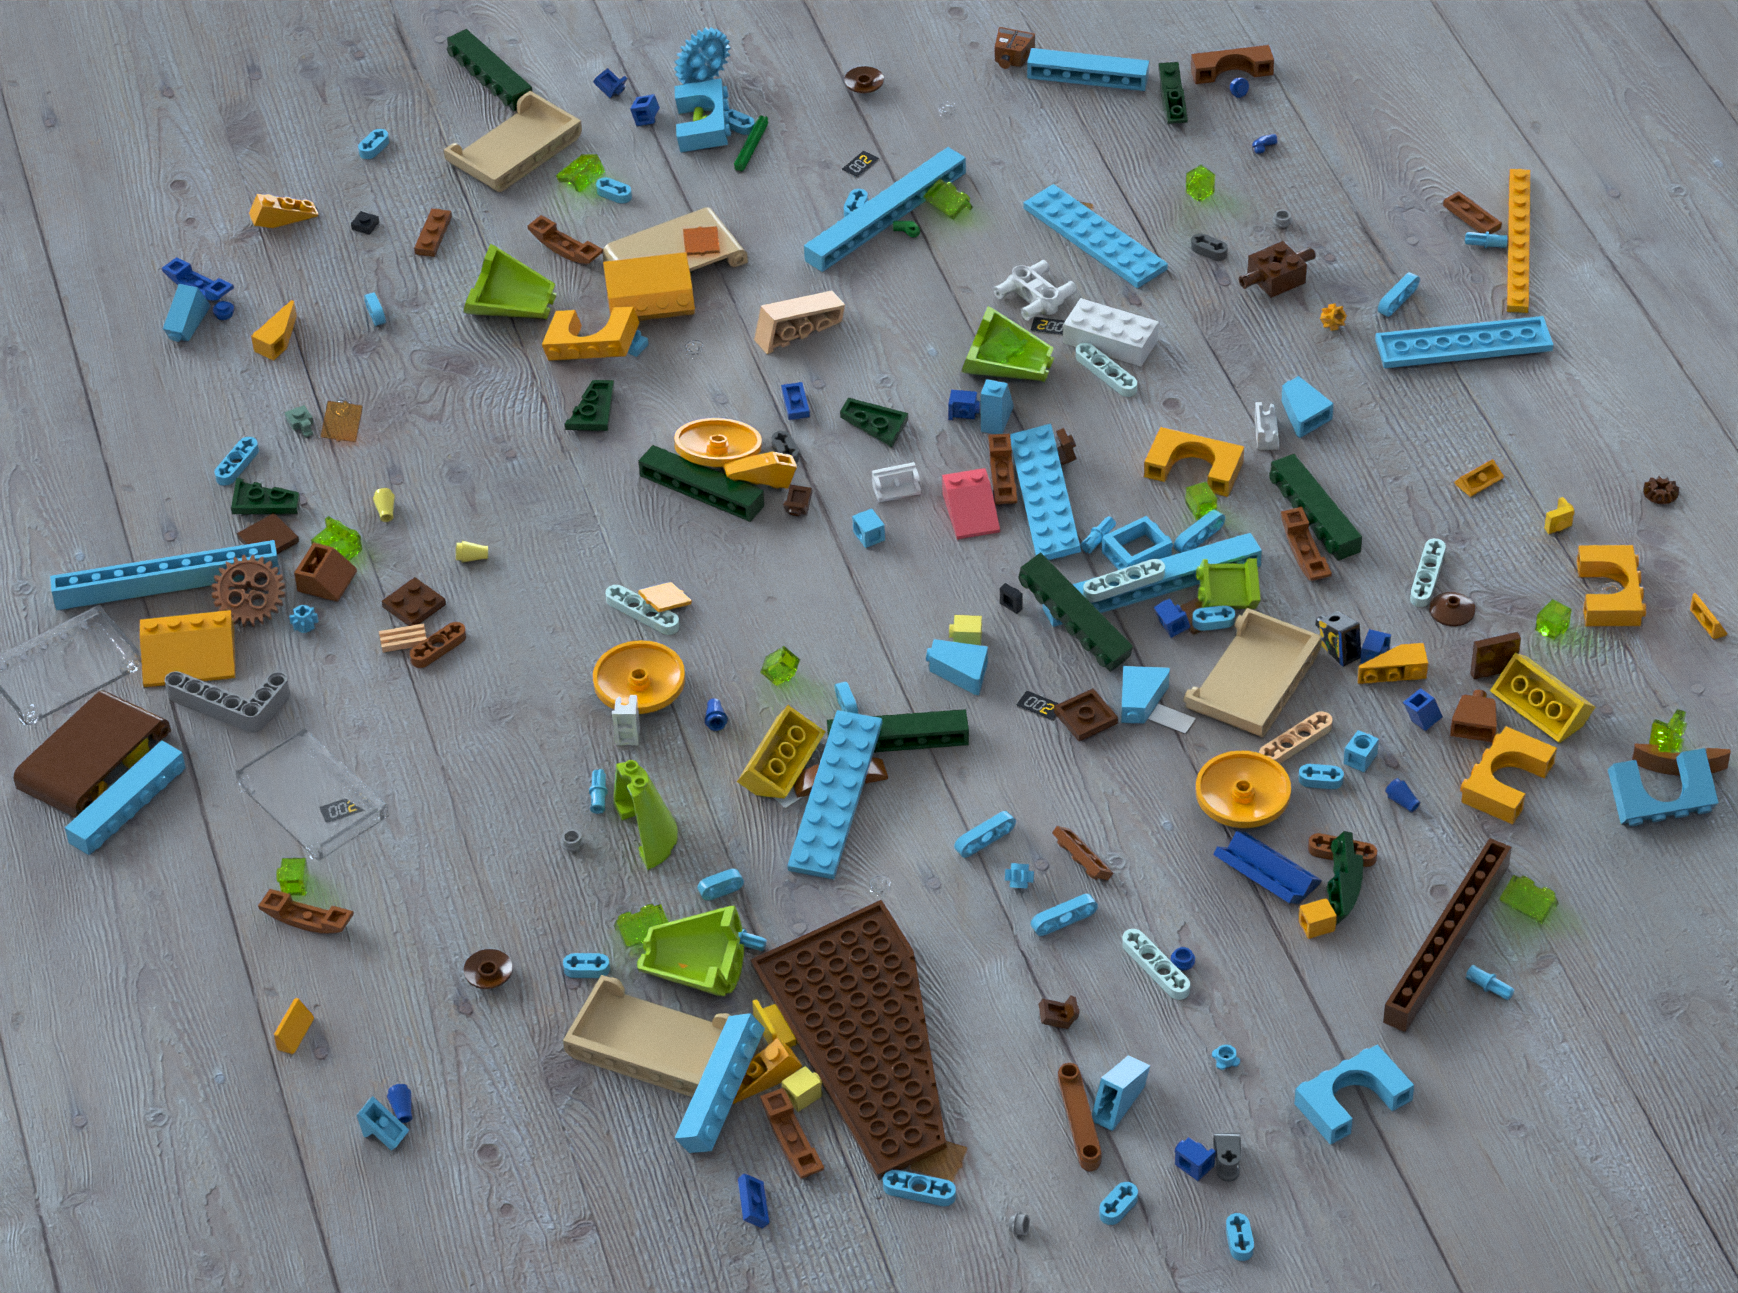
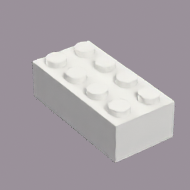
(1111, 331)

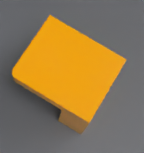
(1317, 918)

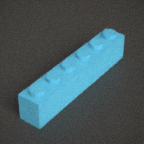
(1088, 69)
(125, 797)
(719, 1083)

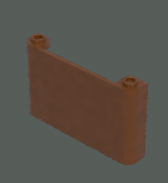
(86, 751)

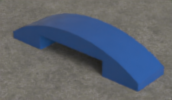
(181, 273)

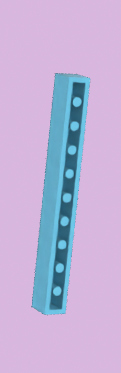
(882, 210)
(1179, 572)
(152, 576)

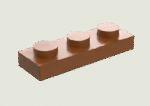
(1472, 213)
(433, 232)
(1082, 853)

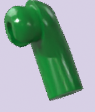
(908, 227)

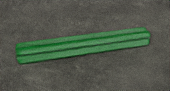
(751, 143)

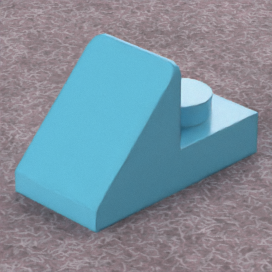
(382, 1123)

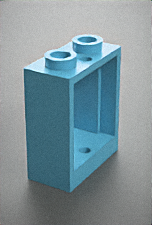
(1120, 558)

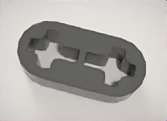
(1209, 246)
(789, 445)

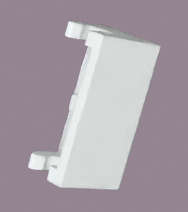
(1266, 428)
(896, 482)
(626, 722)

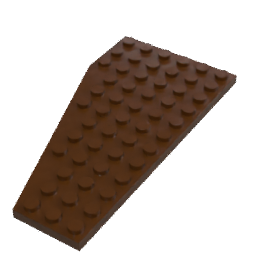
(863, 1029)

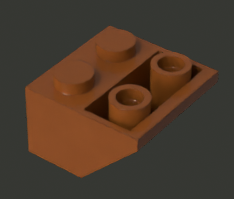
(324, 573)

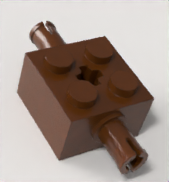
(1277, 269)

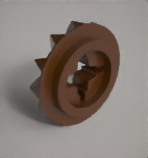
(1660, 496)

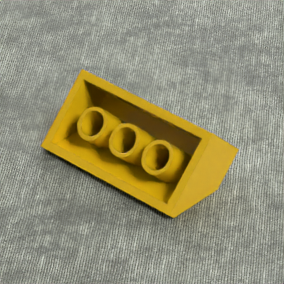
(1542, 698)
(781, 755)

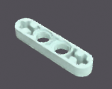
(1123, 384)
(1427, 572)
(1099, 589)
(639, 613)
(1158, 962)

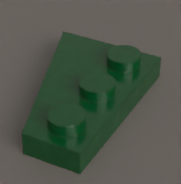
(594, 408)
(874, 419)
(262, 500)

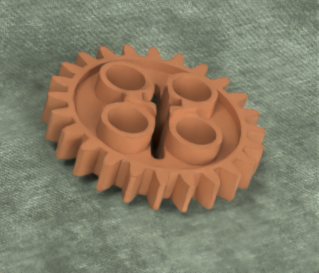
(251, 571)

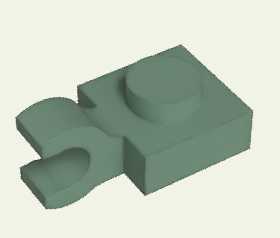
(300, 419)

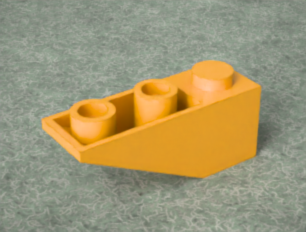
(279, 211)
(275, 334)
(766, 468)
(1397, 664)
(768, 1069)

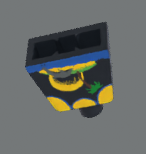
(1340, 637)

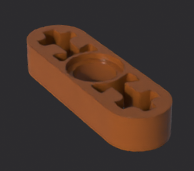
(425, 653)
(1325, 853)

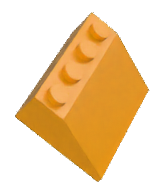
(652, 285)
(190, 644)

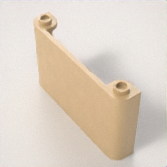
(518, 144)
(669, 239)
(1256, 673)
(642, 1038)

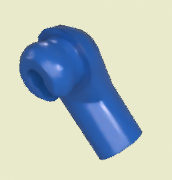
(1262, 141)

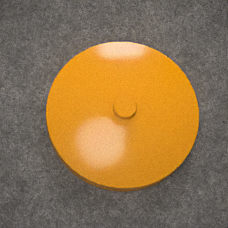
(716, 441)
(642, 670)
(1243, 789)

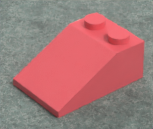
(970, 503)

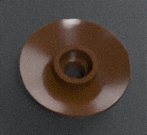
(864, 79)
(1452, 609)
(484, 962)

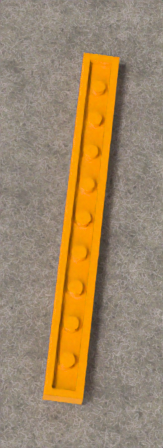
(1518, 241)

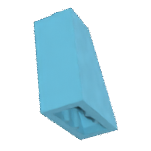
(185, 313)
(1305, 406)
(995, 407)
(959, 663)
(1142, 692)
(1118, 1091)

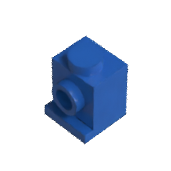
(644, 110)
(963, 404)
(1172, 617)
(1375, 645)
(1194, 1158)

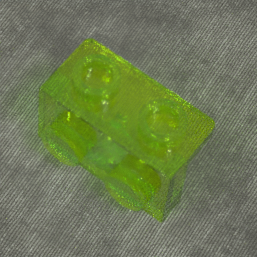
(1669, 735)

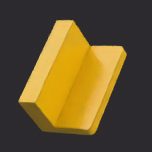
(774, 1024)

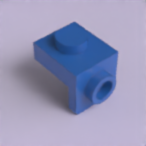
(610, 83)

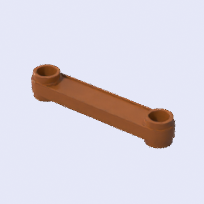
(1079, 1117)

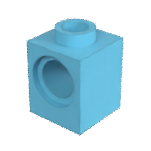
(868, 528)
(1361, 751)

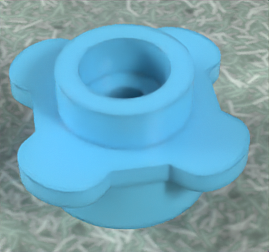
(1225, 1057)

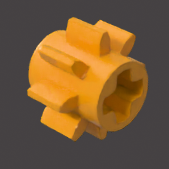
(1333, 317)

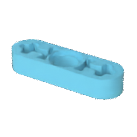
(1398, 294)
(236, 469)
(1199, 531)
(984, 834)
(1074, 911)
(925, 1196)

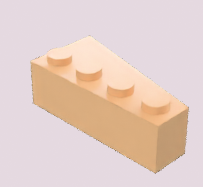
(796, 318)

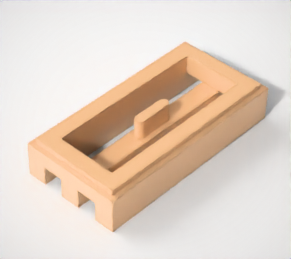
(405, 637)

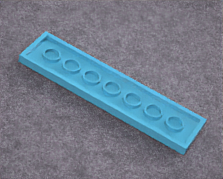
(1095, 236)
(1463, 342)
(1045, 492)
(835, 795)

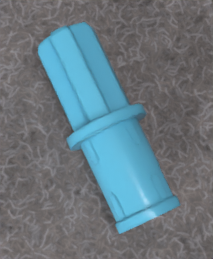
(1486, 240)
(1096, 534)
(598, 791)
(752, 941)
(1489, 982)

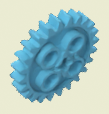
(713, 51)

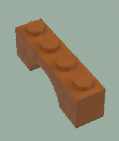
(1253, 60)

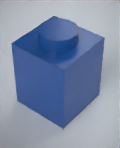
(1422, 709)

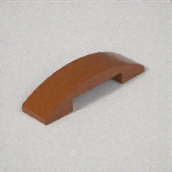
(562, 244)
(1002, 469)
(1303, 546)
(1665, 762)
(805, 781)
(304, 916)
(790, 1134)

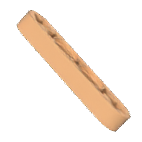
(1298, 742)

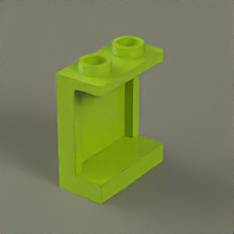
(1229, 584)

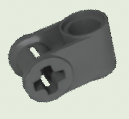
(1227, 1155)

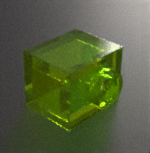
(1200, 183)
(1200, 500)
(1553, 619)
(780, 666)
(293, 876)

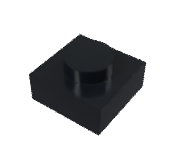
(365, 222)
(1011, 598)

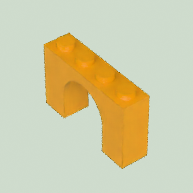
(611, 341)
(1176, 445)
(1619, 564)
(1507, 750)

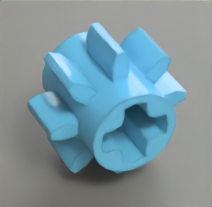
(303, 618)
(1019, 875)

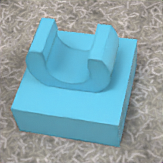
(638, 344)

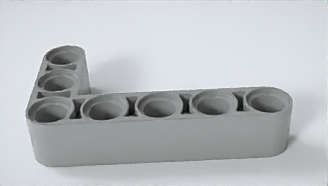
(226, 706)

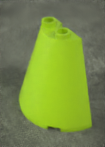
(509, 289)
(1028, 366)
(639, 797)
(703, 943)

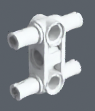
(1035, 290)

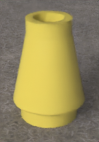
(384, 503)
(470, 552)

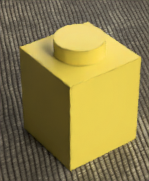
(966, 629)
(803, 1088)

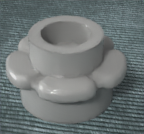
(1282, 218)
(571, 840)
(1019, 1224)

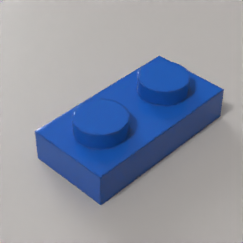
(795, 401)
(753, 1200)

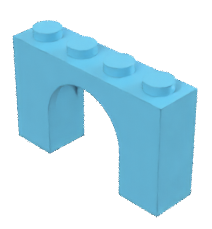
(713, 129)
(1637, 805)
(1368, 1069)

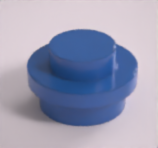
(1239, 87)
(223, 310)
(1183, 958)

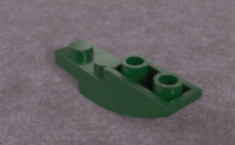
(1172, 93)
(1348, 877)

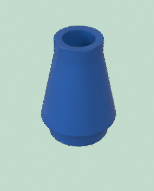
(715, 716)
(1401, 794)
(400, 1101)

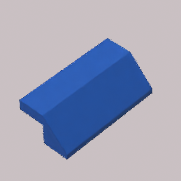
(1268, 868)

